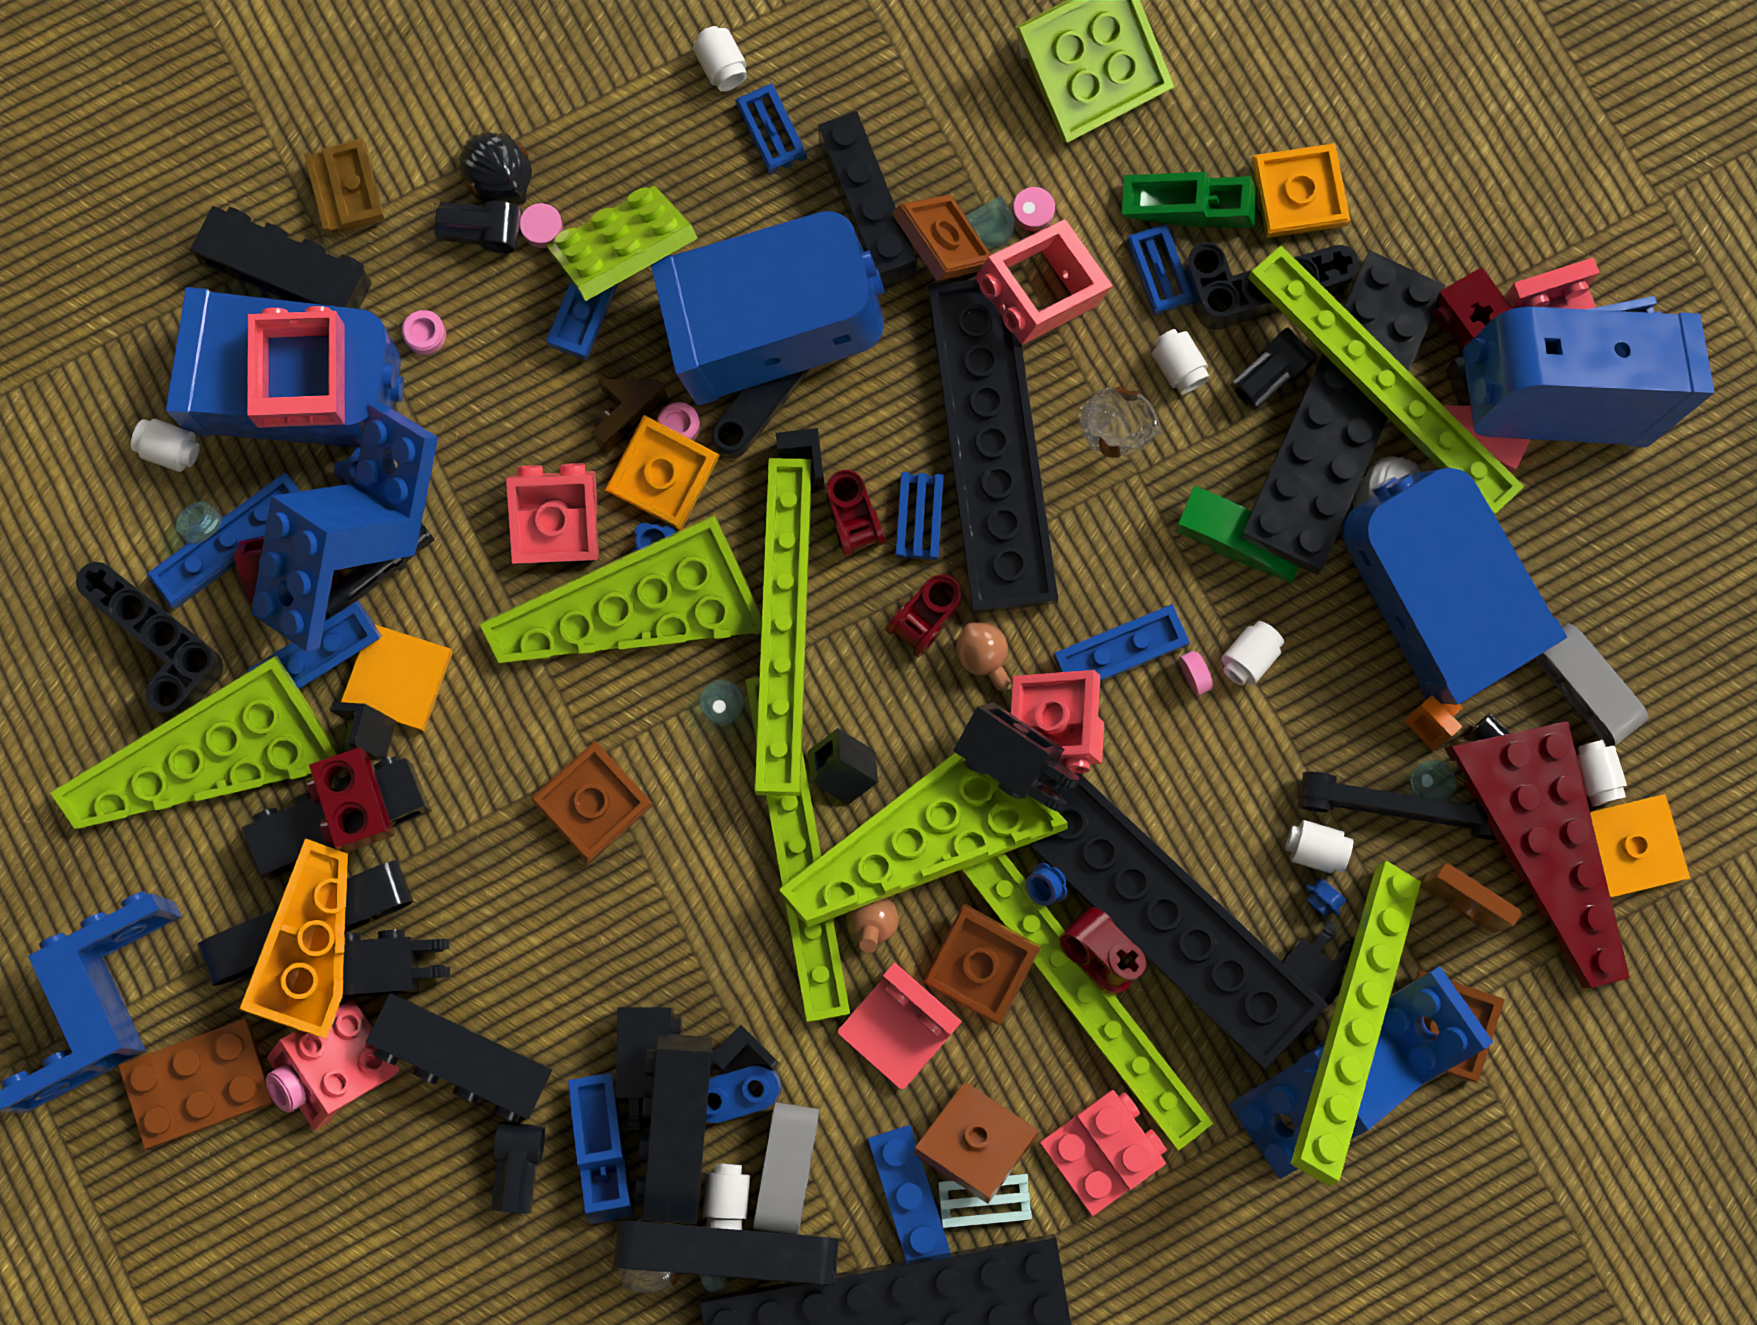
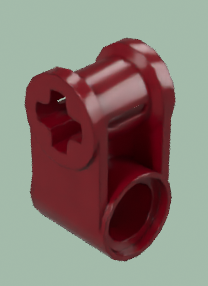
(854, 520)
(924, 615)
(1101, 950)

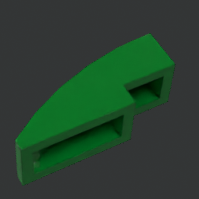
(1190, 200)
(1219, 525)

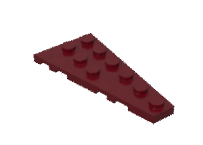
(1545, 827)

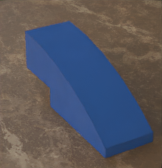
(600, 1148)

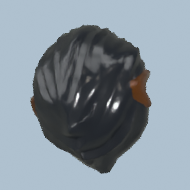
(496, 168)

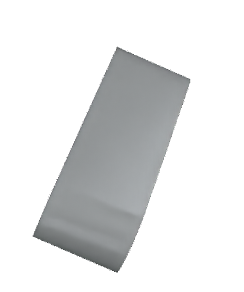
(1593, 687)
(786, 1169)

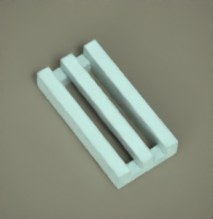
(1022, 1197)

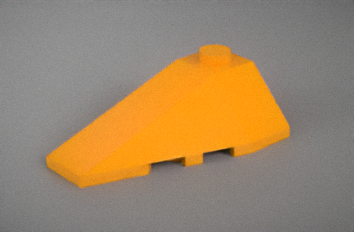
(303, 955)

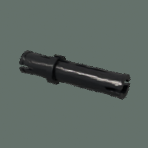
(368, 576)

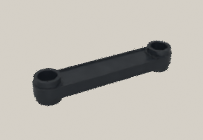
(753, 412)
(1321, 793)

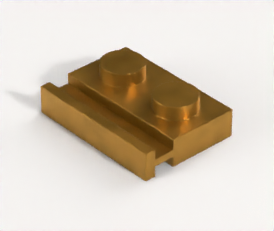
(344, 186)

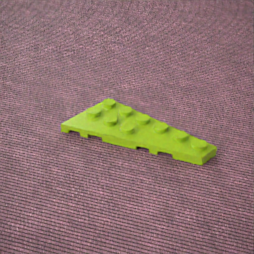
(652, 597)
(224, 744)
(922, 835)

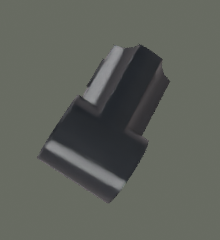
(490, 226)
(1280, 362)
(517, 1154)

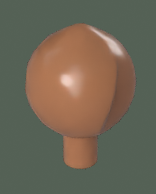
(983, 651)
(873, 924)

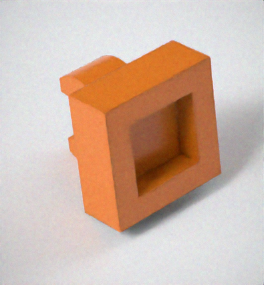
(1434, 722)

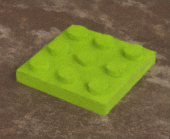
(1093, 61)
(620, 241)

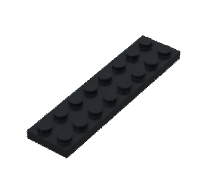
(1337, 423)
(992, 452)
(1179, 926)
(976, 1286)

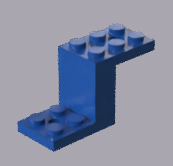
(343, 526)
(86, 1001)
(1401, 1063)

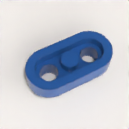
(736, 1095)

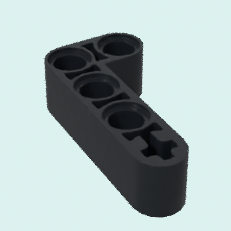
(1234, 289)
(147, 629)

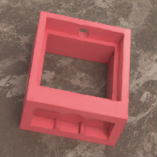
(1071, 263)
(301, 409)

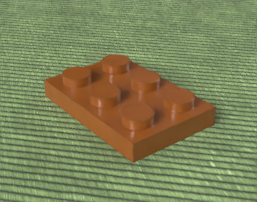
(196, 1083)

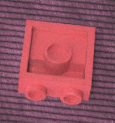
(552, 514)
(1065, 711)
(1104, 1151)

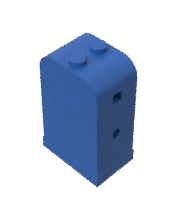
(768, 304)
(212, 369)
(1586, 374)
(1448, 582)

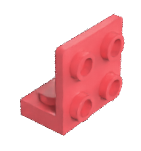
(1557, 288)
(899, 1026)
(333, 1068)

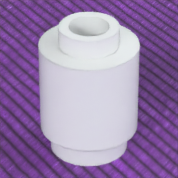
(720, 58)
(1180, 361)
(165, 444)
(1252, 653)
(1601, 773)
(1319, 847)
(726, 1197)

